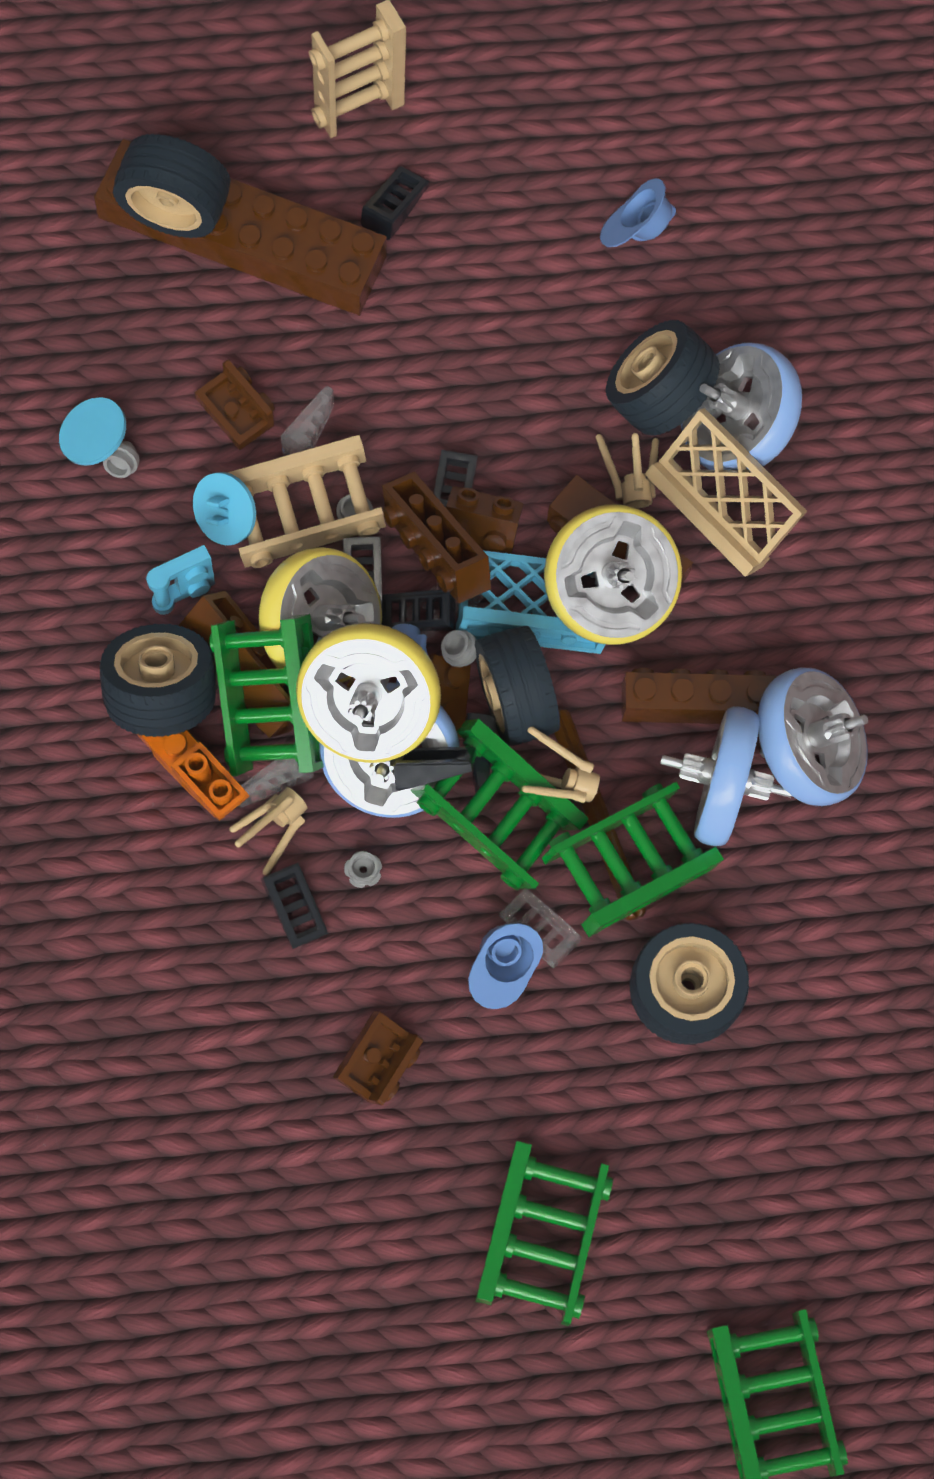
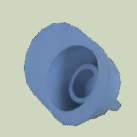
(640, 217)
(504, 964)

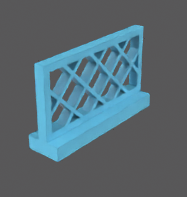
(547, 629)

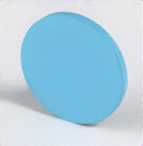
(92, 431)
(224, 508)

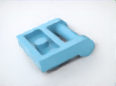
(191, 575)

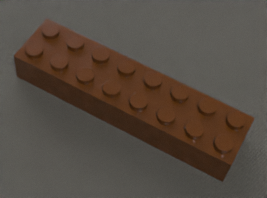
(274, 242)

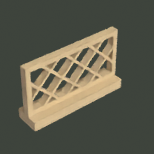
(702, 508)

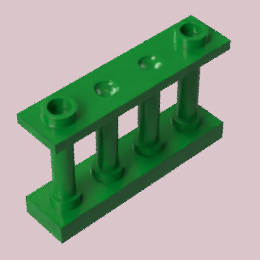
(297, 640)
(506, 767)
(633, 893)
(506, 1244)
(736, 1388)

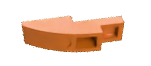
(197, 772)

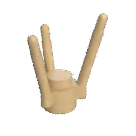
(636, 489)
(577, 783)
(283, 810)

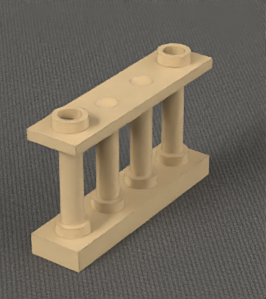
(387, 72)
(311, 467)

